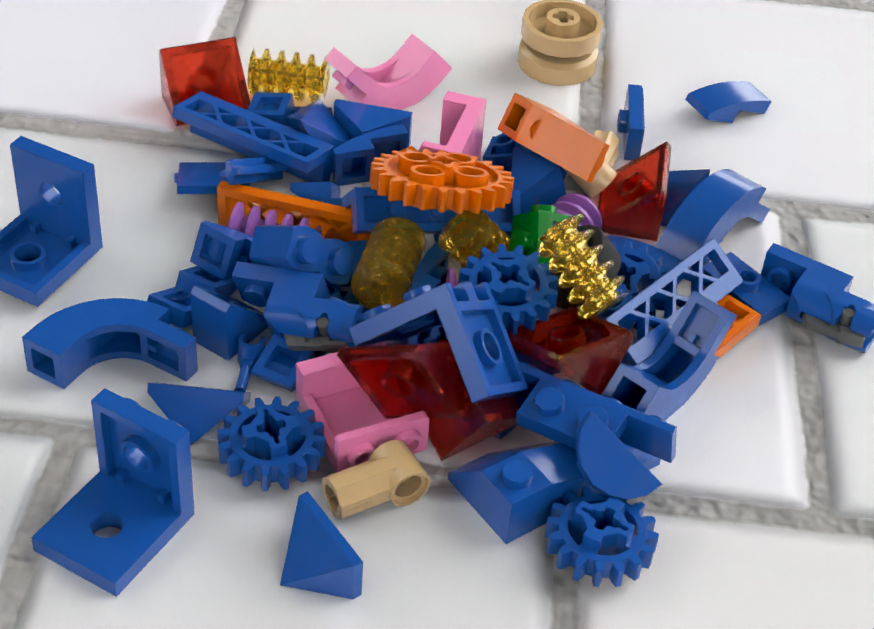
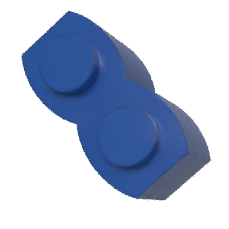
(302, 250)

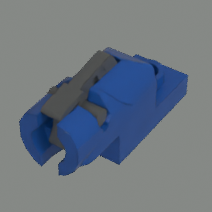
(821, 298)
(298, 307)

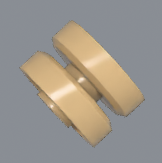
(559, 42)

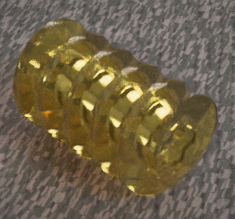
(288, 76)
(469, 233)
(388, 263)
(580, 267)

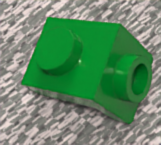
(530, 226)

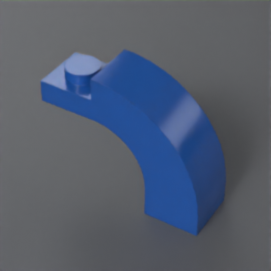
(712, 212)
(107, 330)
(679, 363)

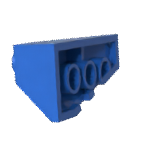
(519, 485)

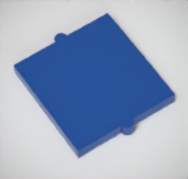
(199, 177)

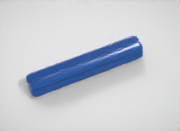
(252, 170)

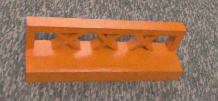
(334, 219)

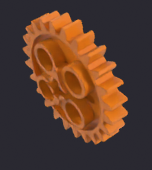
(441, 181)

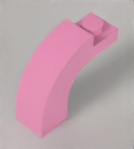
(394, 84)

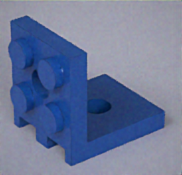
(51, 226)
(471, 327)
(139, 489)

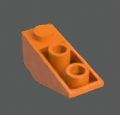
(553, 137)

